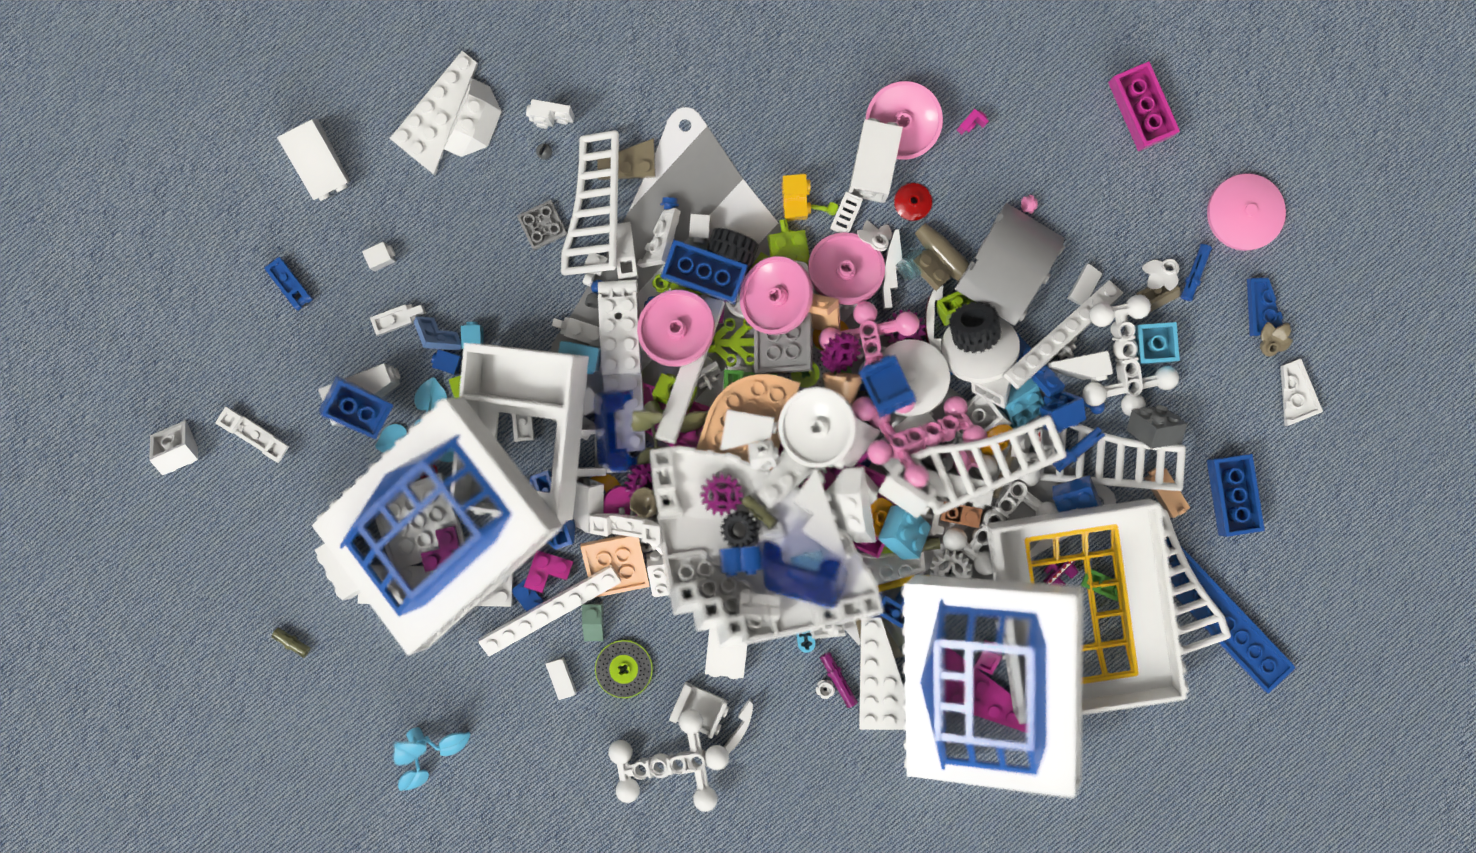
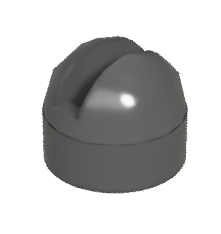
(547, 152)
(592, 300)

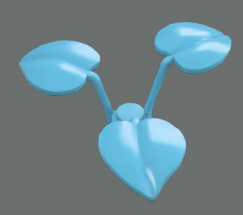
(425, 399)
(409, 751)

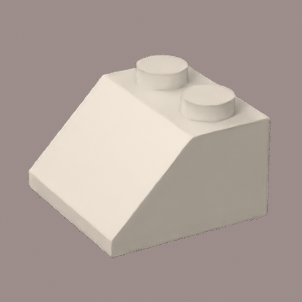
(173, 448)

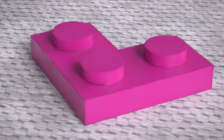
(546, 565)

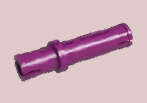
(835, 673)

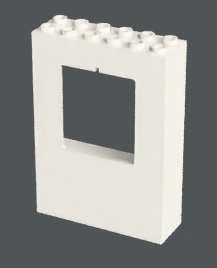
(529, 385)

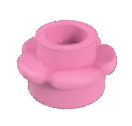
(1029, 204)

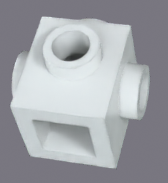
(763, 455)

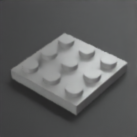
(785, 351)

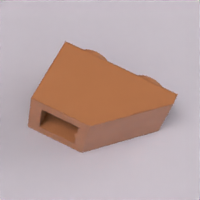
(963, 515)

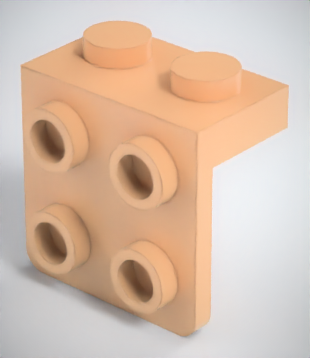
(825, 312)

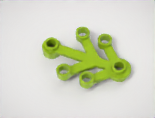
(735, 342)

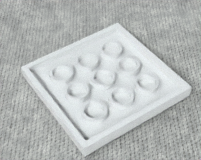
(420, 533)

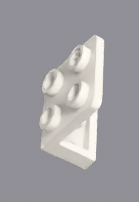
(656, 574)

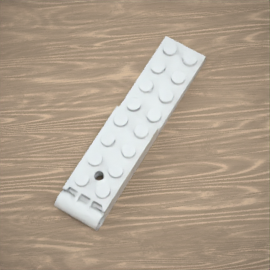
(622, 354)

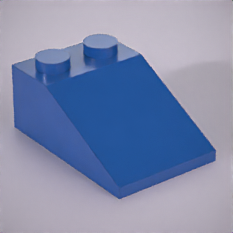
(355, 407)

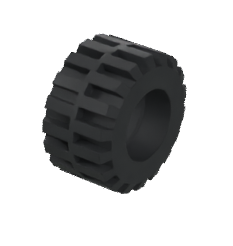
(733, 246)
(975, 327)

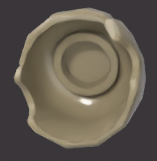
(643, 503)

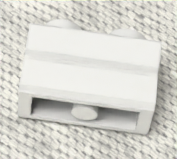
(758, 606)

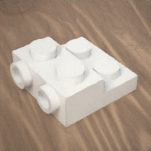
(545, 113)

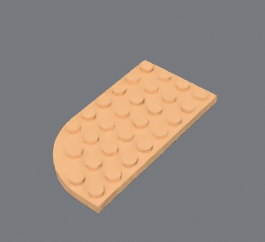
(752, 394)

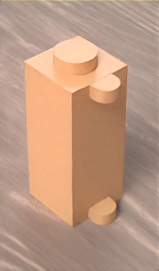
(1170, 500)

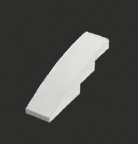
(889, 282)

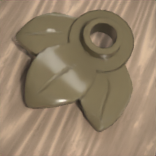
(1276, 338)

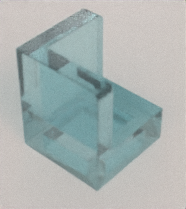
(908, 267)

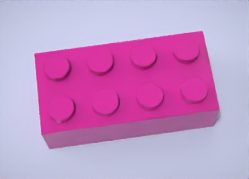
(1143, 106)

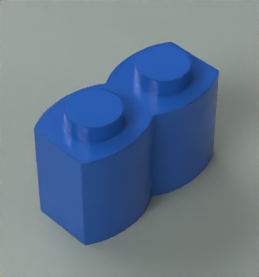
(740, 559)

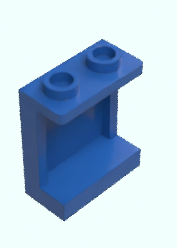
(887, 386)

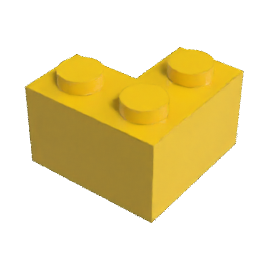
(794, 193)

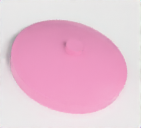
(914, 110)
(1246, 212)
(846, 268)
(776, 295)
(676, 328)

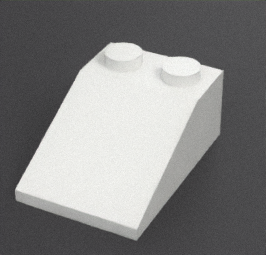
(1091, 367)

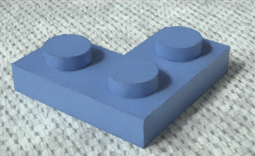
(432, 337)

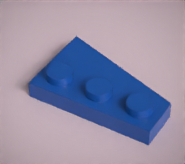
(1261, 305)

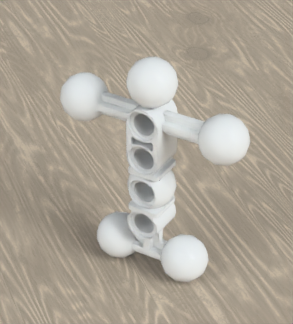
(1165, 377)
(956, 538)
(715, 757)

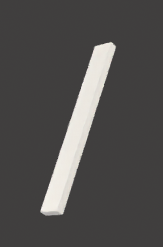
(684, 387)

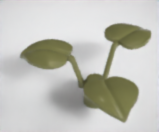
(653, 415)

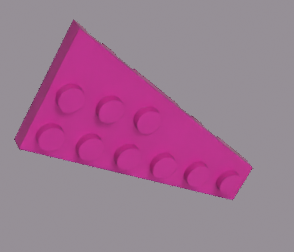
(989, 698)

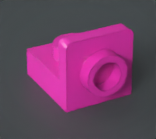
(968, 124)
(988, 660)

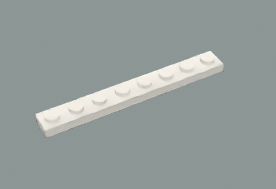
(1060, 336)
(549, 610)

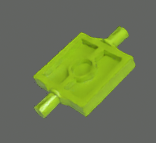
(789, 244)

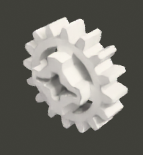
(941, 565)

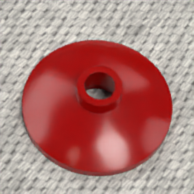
(906, 208)

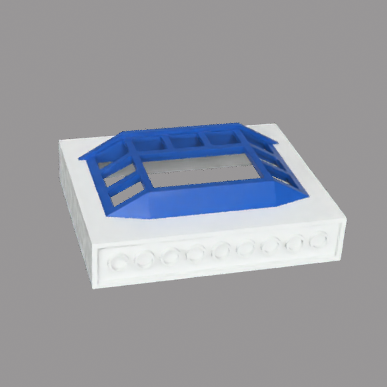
(478, 564)
(1053, 681)

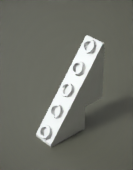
(822, 524)

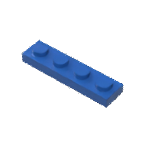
(1044, 378)

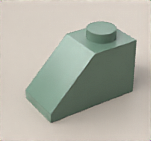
(593, 621)

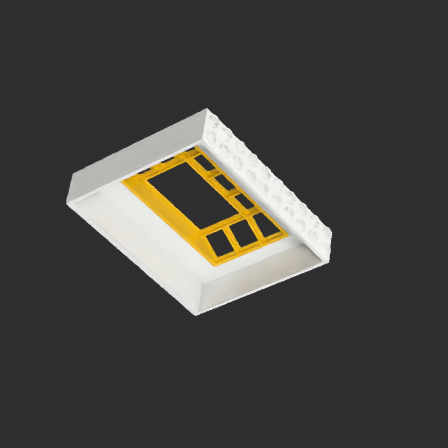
(1142, 594)

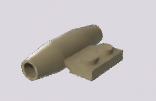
(939, 258)

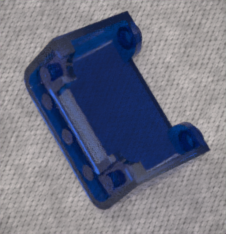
(608, 454)
(804, 584)

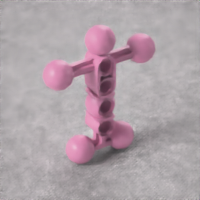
(865, 314)
(912, 440)

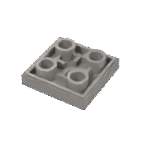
(542, 225)

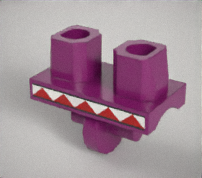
(1065, 567)

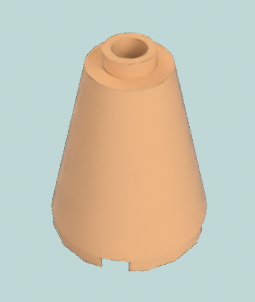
(844, 383)

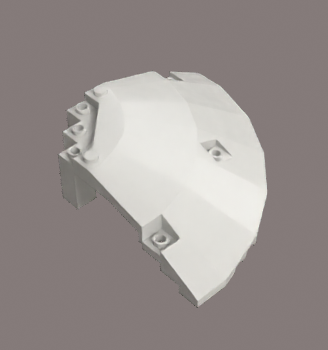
(693, 543)

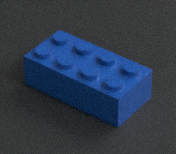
(704, 272)
(1235, 495)

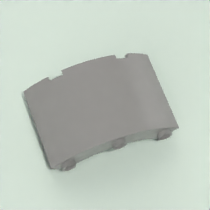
(1011, 264)

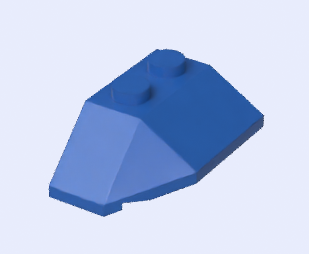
(566, 535)

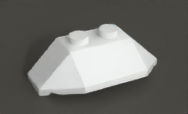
(474, 120)
(852, 505)

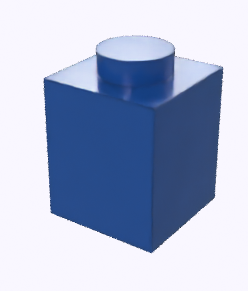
(447, 362)

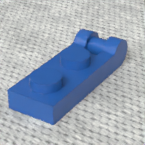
(288, 283)

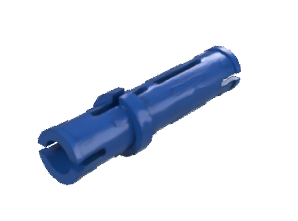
(1196, 272)
(1079, 449)

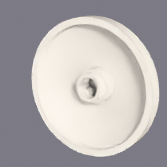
(986, 365)
(925, 373)
(817, 427)

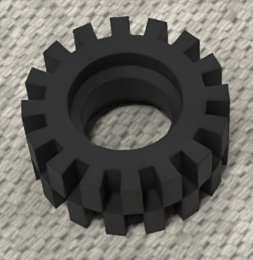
(731, 537)

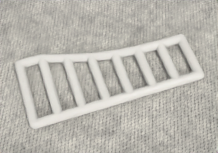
(578, 213)
(993, 441)
(1118, 480)
(1194, 584)

